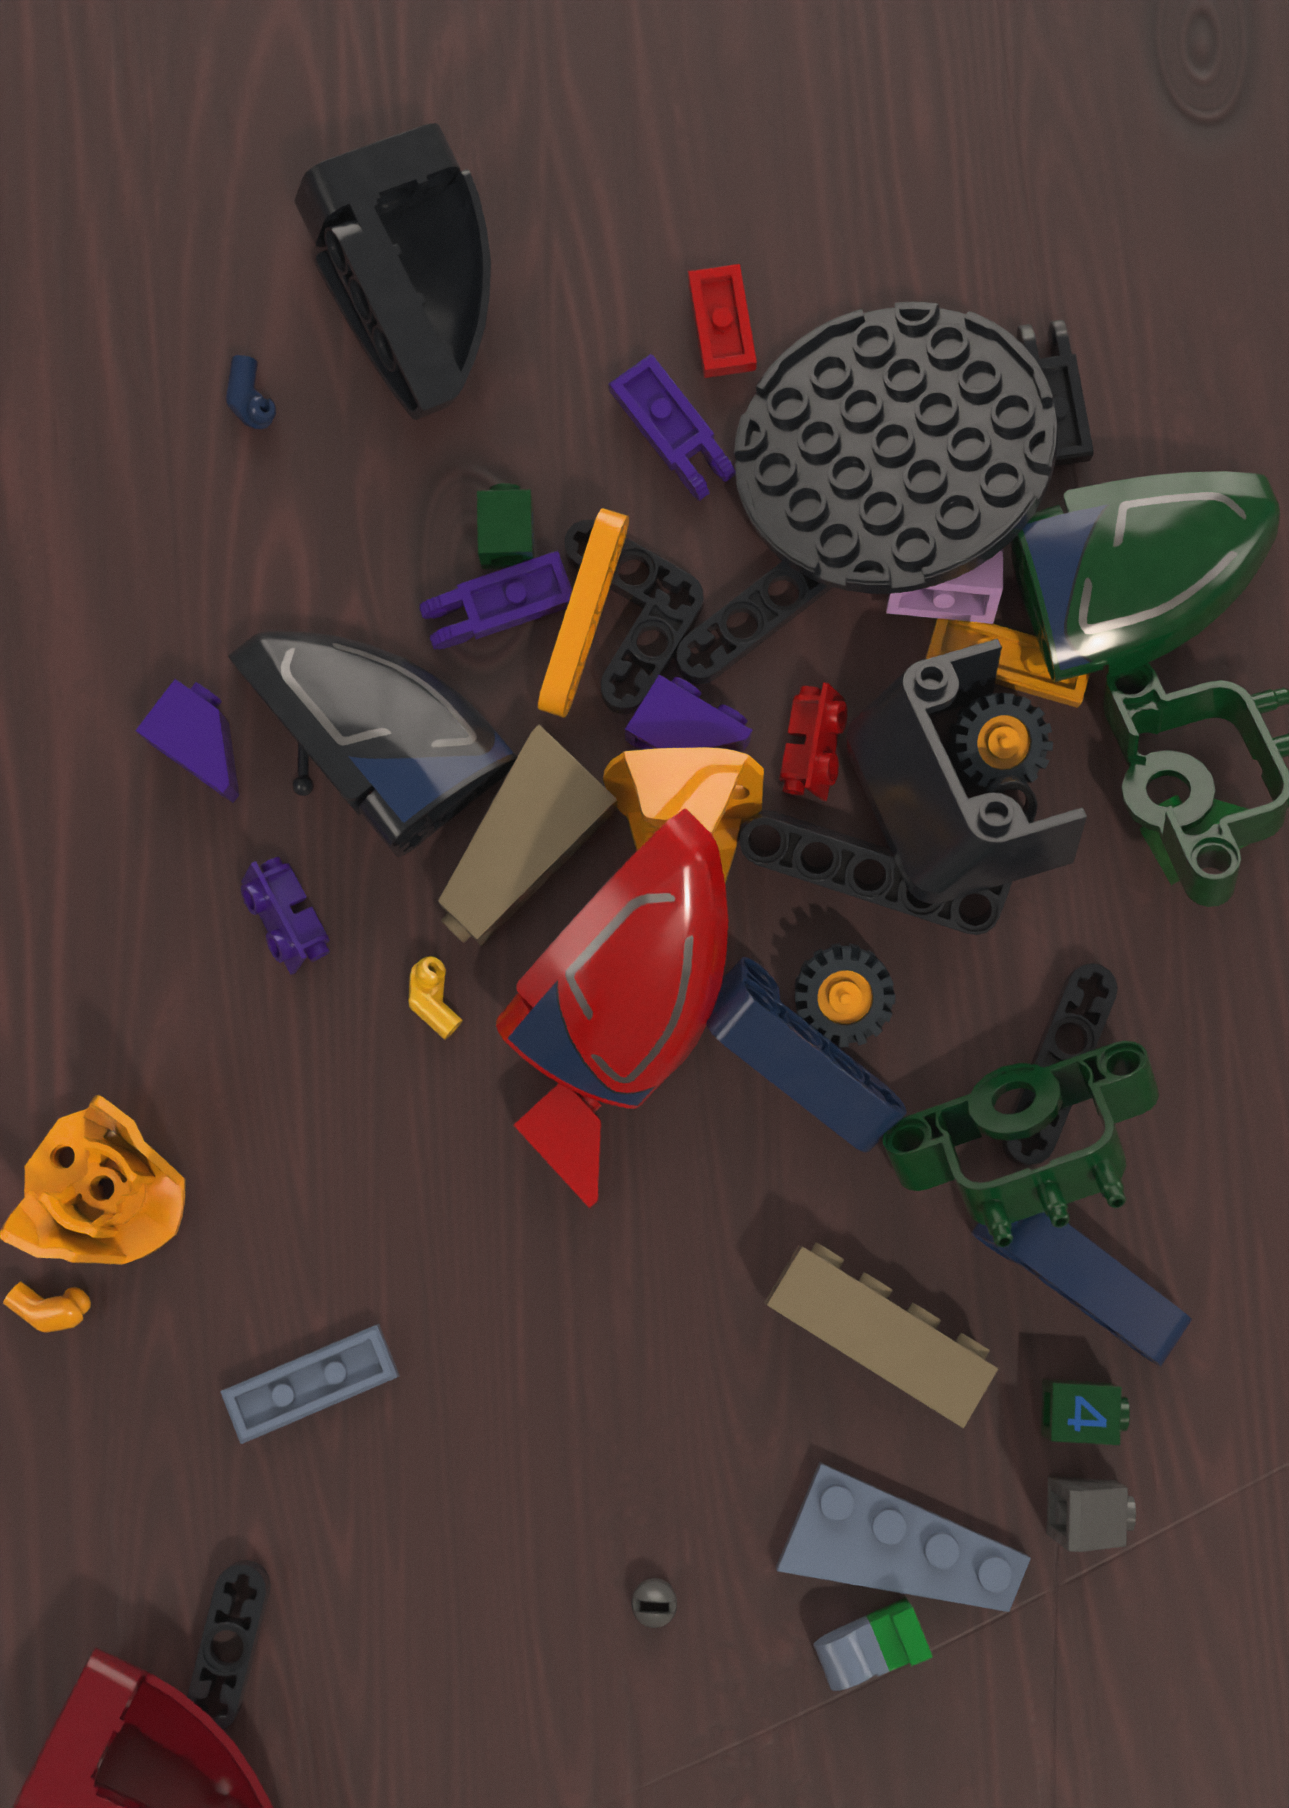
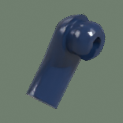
(244, 398)

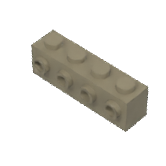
(881, 1335)

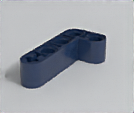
(800, 1059)
(1094, 1284)

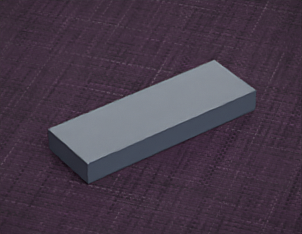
(309, 1383)

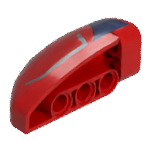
(631, 974)

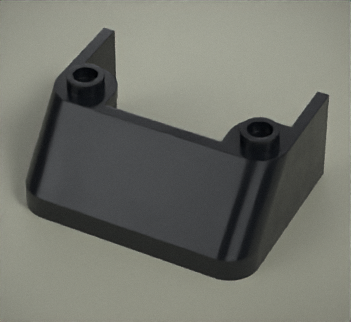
(934, 832)

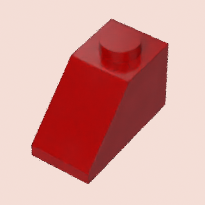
(568, 1138)

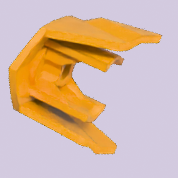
(712, 783)
(66, 1207)

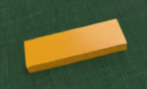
(1020, 660)

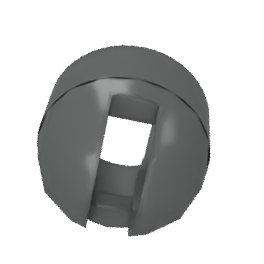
(654, 1591)

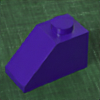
(194, 735)

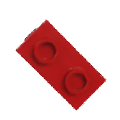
(819, 718)

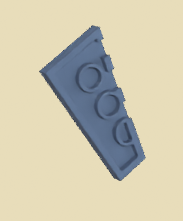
(887, 1543)

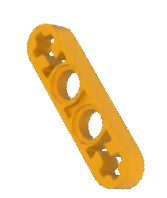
(583, 612)

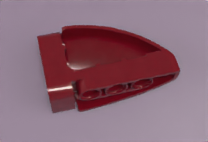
(136, 1745)

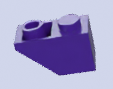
(678, 718)

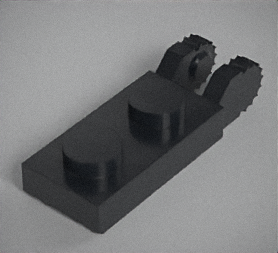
(1066, 388)

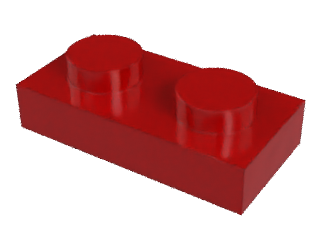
(722, 321)

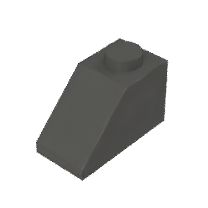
(1089, 1513)

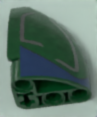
(1140, 565)

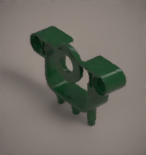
(1156, 712)
(1113, 1076)

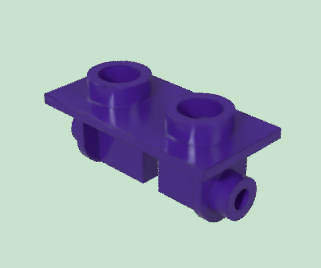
(289, 934)

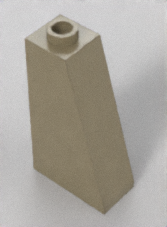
(527, 834)

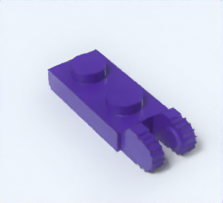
(670, 423)
(501, 600)

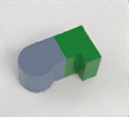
(872, 1646)

